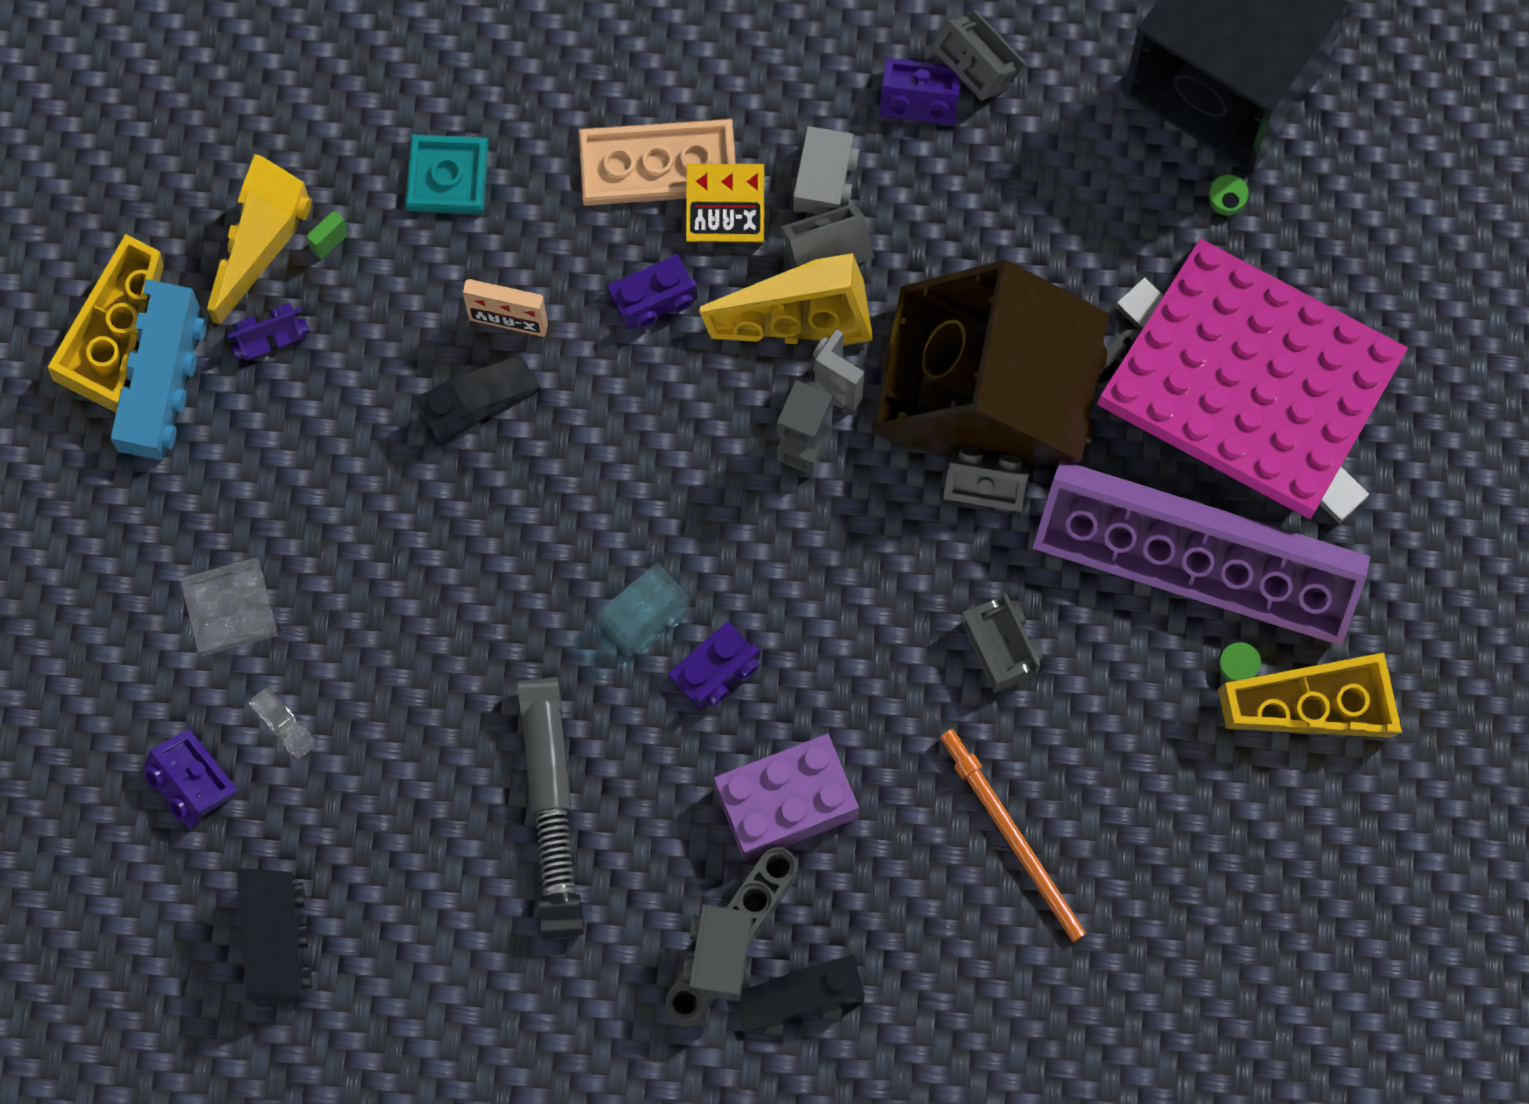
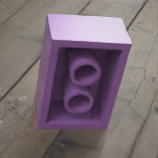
(786, 797)

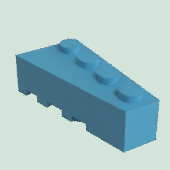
(158, 371)

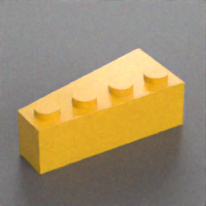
(1327, 698)

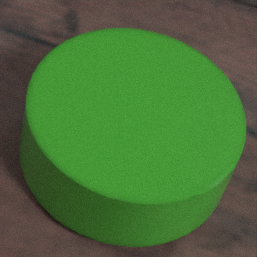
(1239, 662)

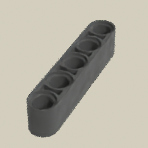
(757, 883)

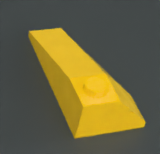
(269, 218)
(796, 305)

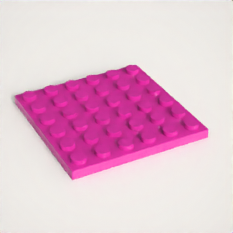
(1253, 378)

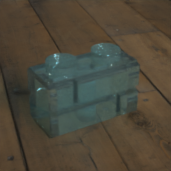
(644, 610)

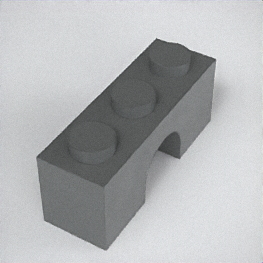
(805, 426)

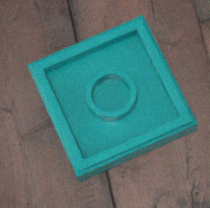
(447, 174)

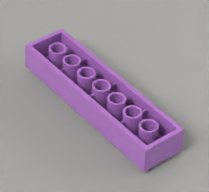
(1202, 552)

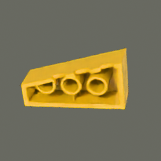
(104, 332)

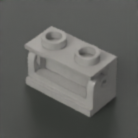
(824, 171)

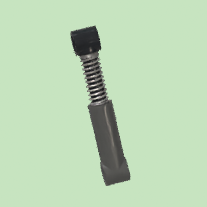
(550, 802)

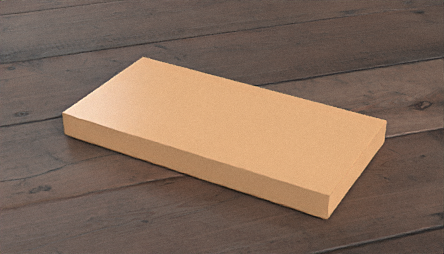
(649, 160)

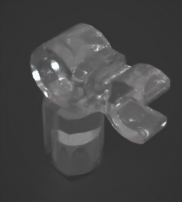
(282, 722)

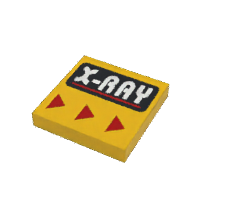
(725, 203)

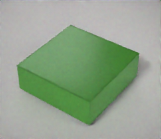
(327, 235)

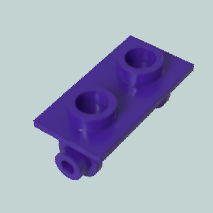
(253, 335)

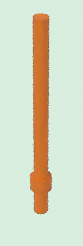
(969, 768)

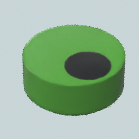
(1228, 195)

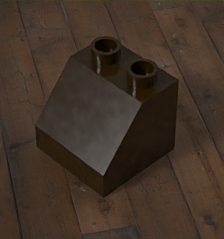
(992, 366)

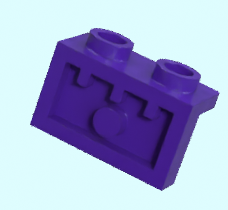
(919, 91)
(653, 292)
(715, 667)
(187, 778)

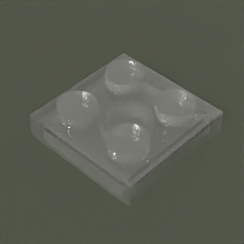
(229, 606)

